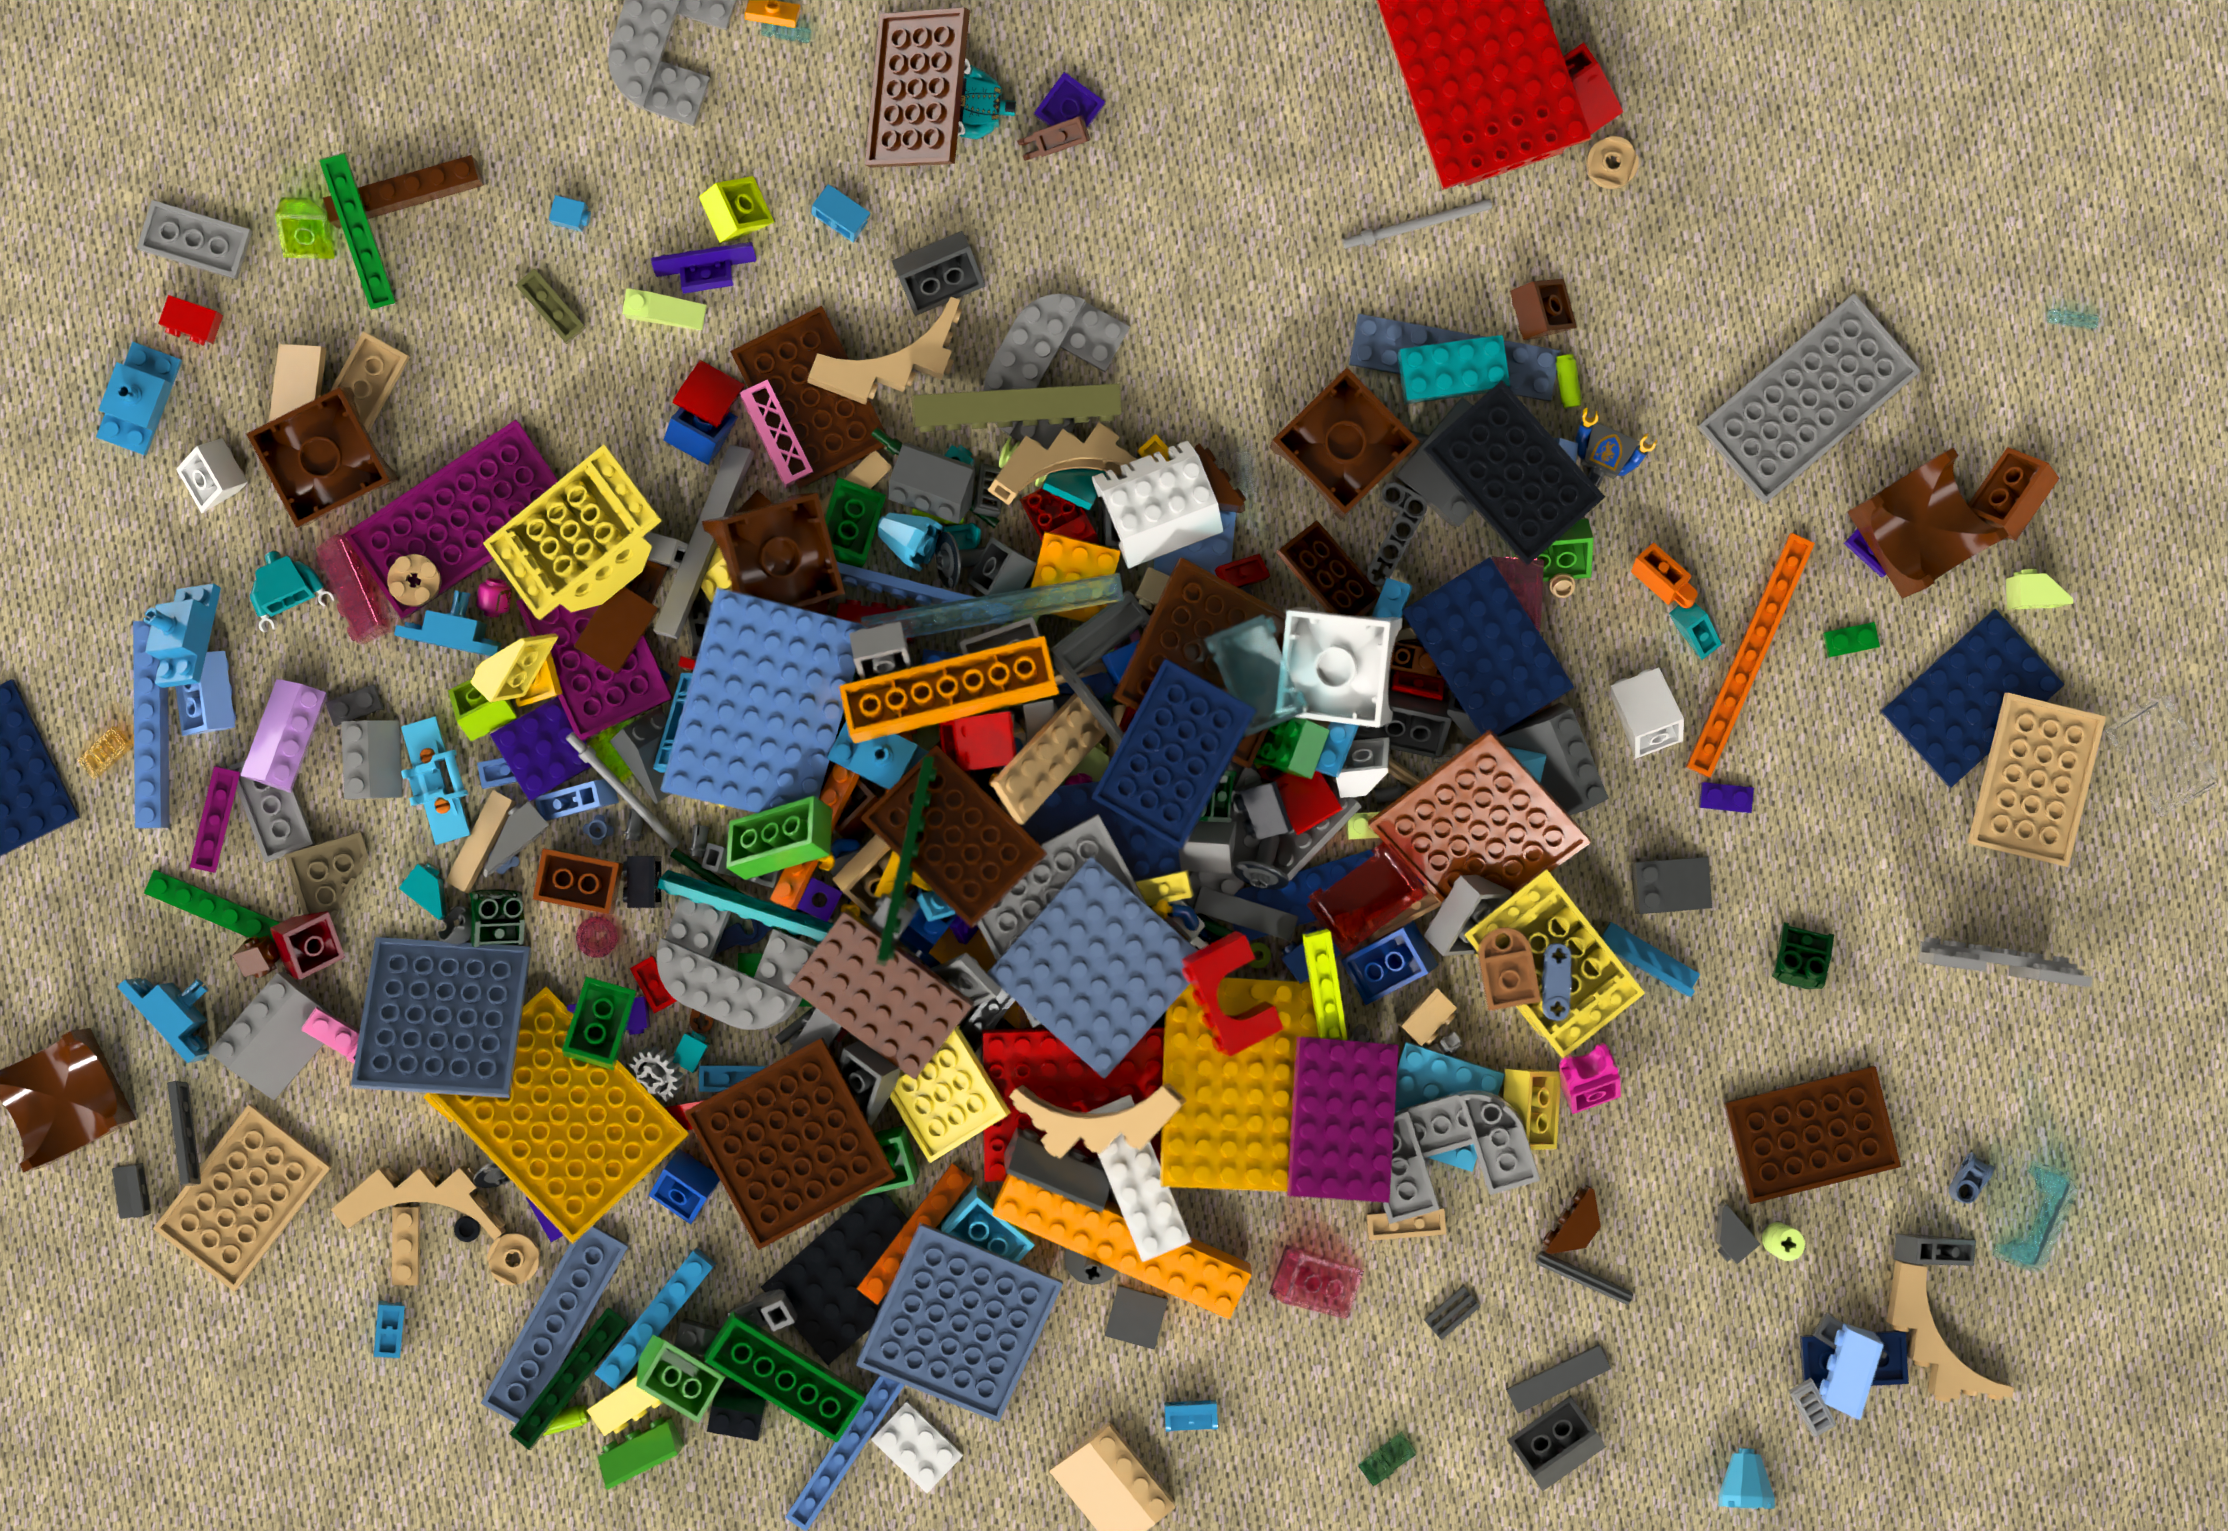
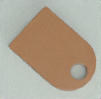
(1507, 972)

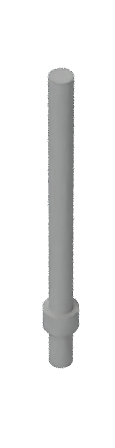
(1369, 237)
(588, 754)

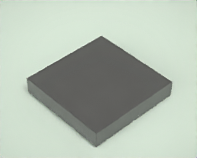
(1136, 1317)

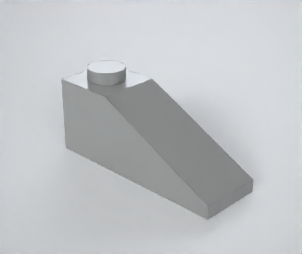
(519, 831)

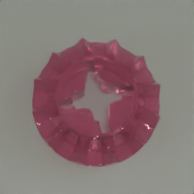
(585, 932)

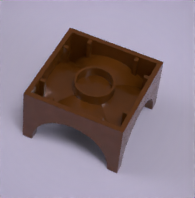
(1344, 442)
(320, 456)
(1922, 526)
(779, 551)
(63, 1099)

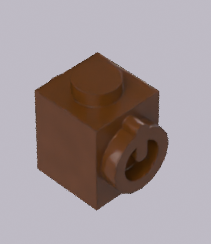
(257, 956)

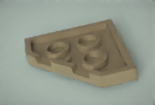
(327, 872)

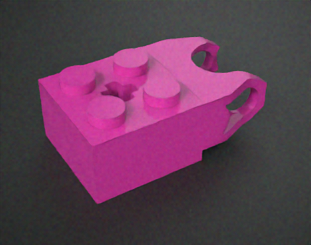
(1589, 1079)

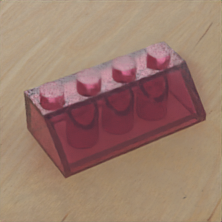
(351, 589)

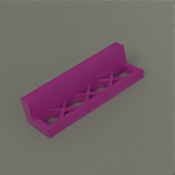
(214, 819)

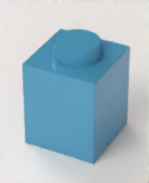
(569, 213)

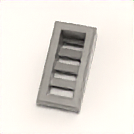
(1819, 1421)

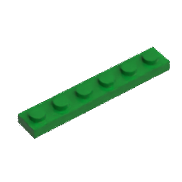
(357, 230)
(209, 906)

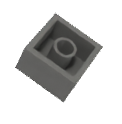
(1001, 569)

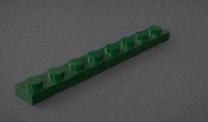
(904, 871)

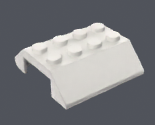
(1160, 504)

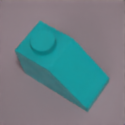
(1696, 629)
(426, 889)

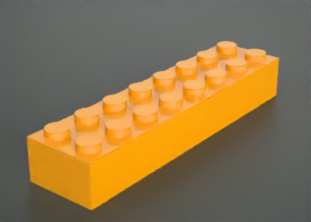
(948, 689)

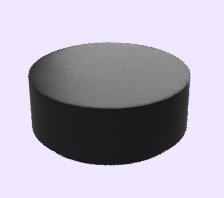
(467, 1229)

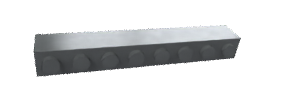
(820, 1025)

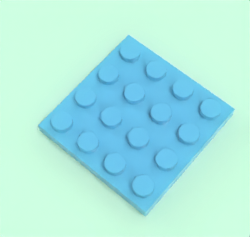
(1432, 1075)

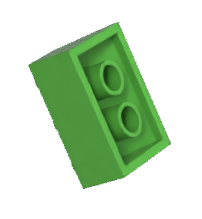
(1569, 553)
(677, 1378)
(639, 1452)

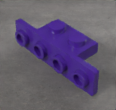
(705, 267)

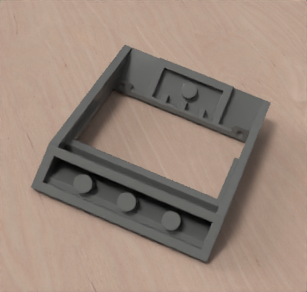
(1092, 642)

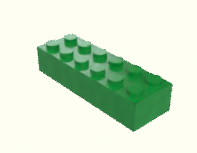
(784, 1376)

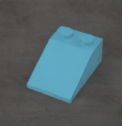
(974, 1223)

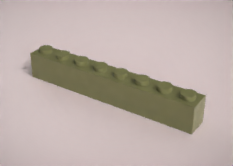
(1016, 405)

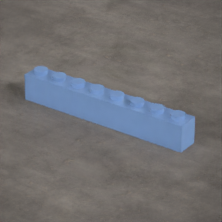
(150, 737)

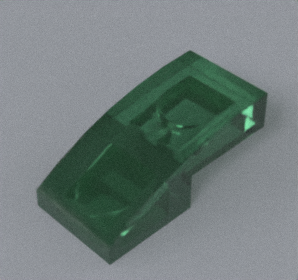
(1387, 1458)

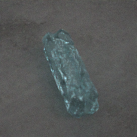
(786, 33)
(2072, 319)

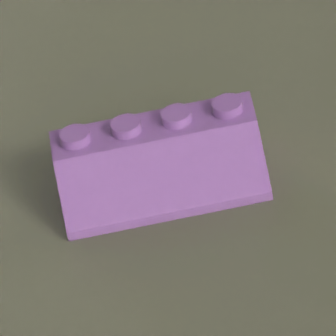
(284, 734)

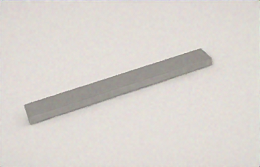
(702, 544)

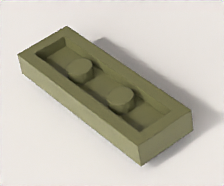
(550, 306)

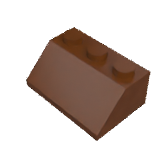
(2013, 491)

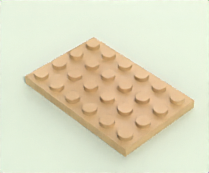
(2036, 779)
(244, 1199)

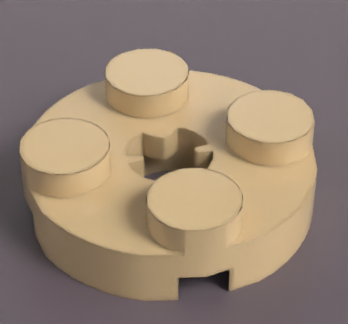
(1625, 156)
(425, 570)
(519, 1272)

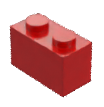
(191, 320)

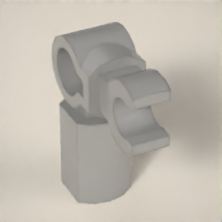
(1449, 1044)

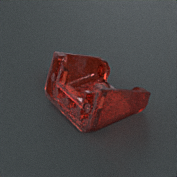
(1367, 897)

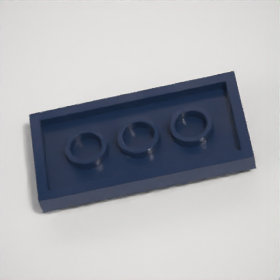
(1891, 1370)

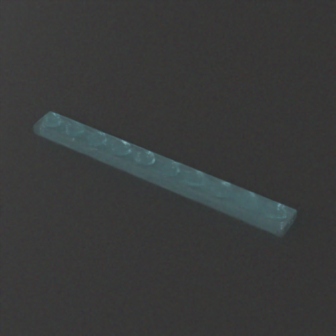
(1003, 606)

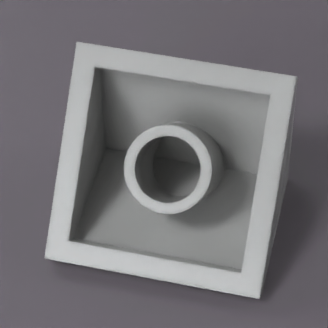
(1209, 848)

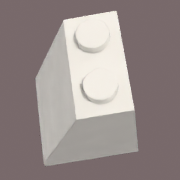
(1647, 712)

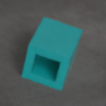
(691, 1051)

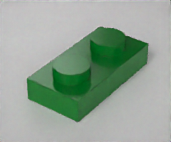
(1851, 639)

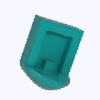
(966, 535)

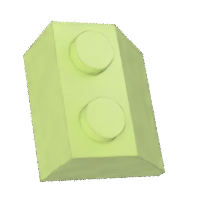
(2034, 591)

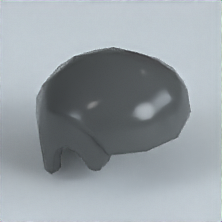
(461, 932)

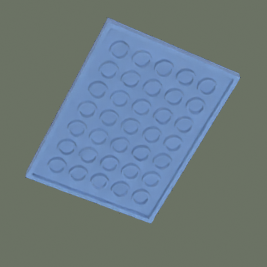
(761, 704)

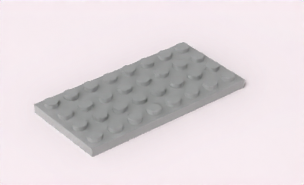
(1808, 399)

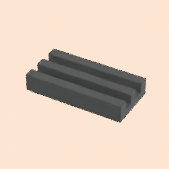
(1435, 1327)

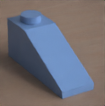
(576, 799)

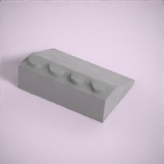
(267, 1038)

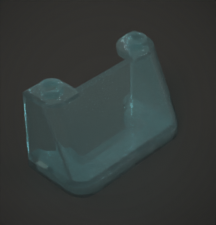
(1256, 671)
(2036, 1250)

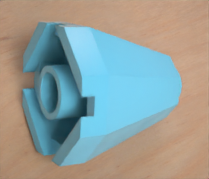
(910, 537)
(1746, 1483)

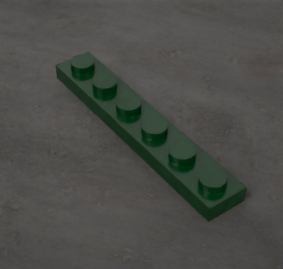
(569, 1378)

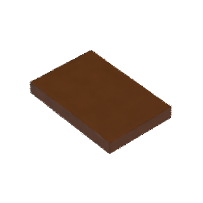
(616, 629)

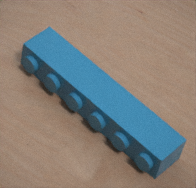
(655, 1317)

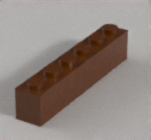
(414, 188)

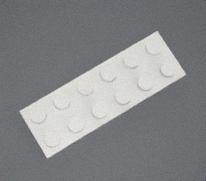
(1136, 1185)

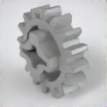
(657, 1073)

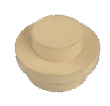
(1562, 585)

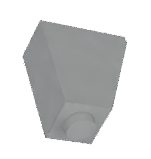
(666, 550)

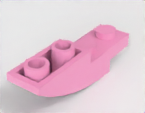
(333, 1032)

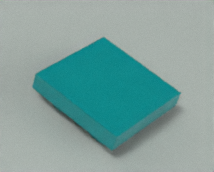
(1074, 485)

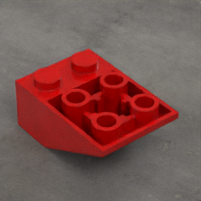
(1592, 88)
(1057, 516)
(979, 741)
(1304, 799)

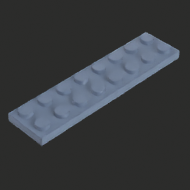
(1379, 340)
(555, 1322)

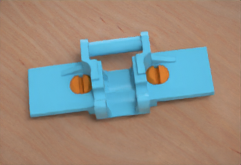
(427, 782)

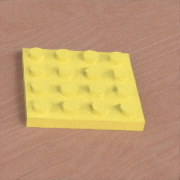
(948, 1098)

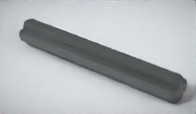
(1584, 1278)

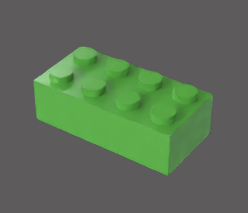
(779, 838)

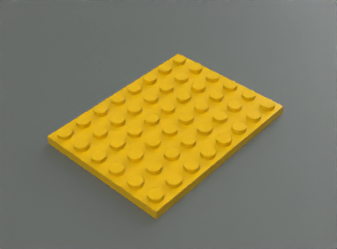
(1237, 1106)
(570, 1129)

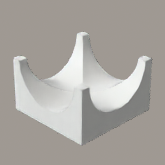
(1341, 664)

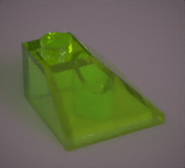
(303, 229)

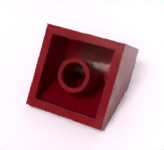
(307, 943)

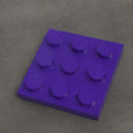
(538, 749)

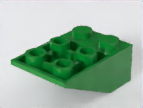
(1293, 747)

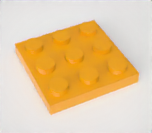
(1072, 559)

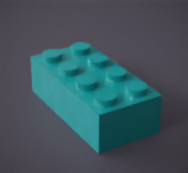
(1452, 369)

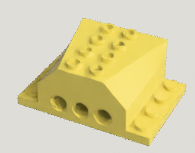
(577, 538)
(1599, 980)

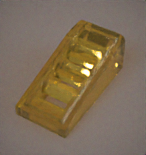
(120, 739)

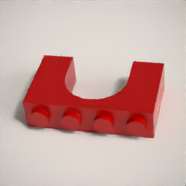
(1205, 971)

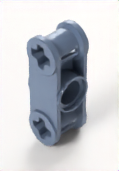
(1556, 982)

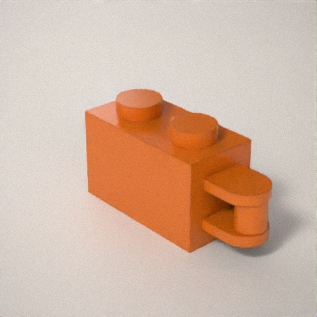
(1664, 576)

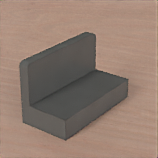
(131, 1191)

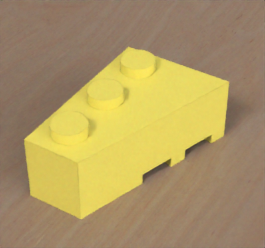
(620, 1406)

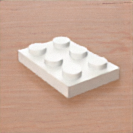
(917, 1447)

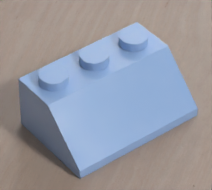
(207, 704)
(1851, 1370)

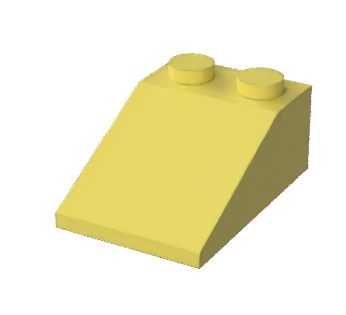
(513, 668)

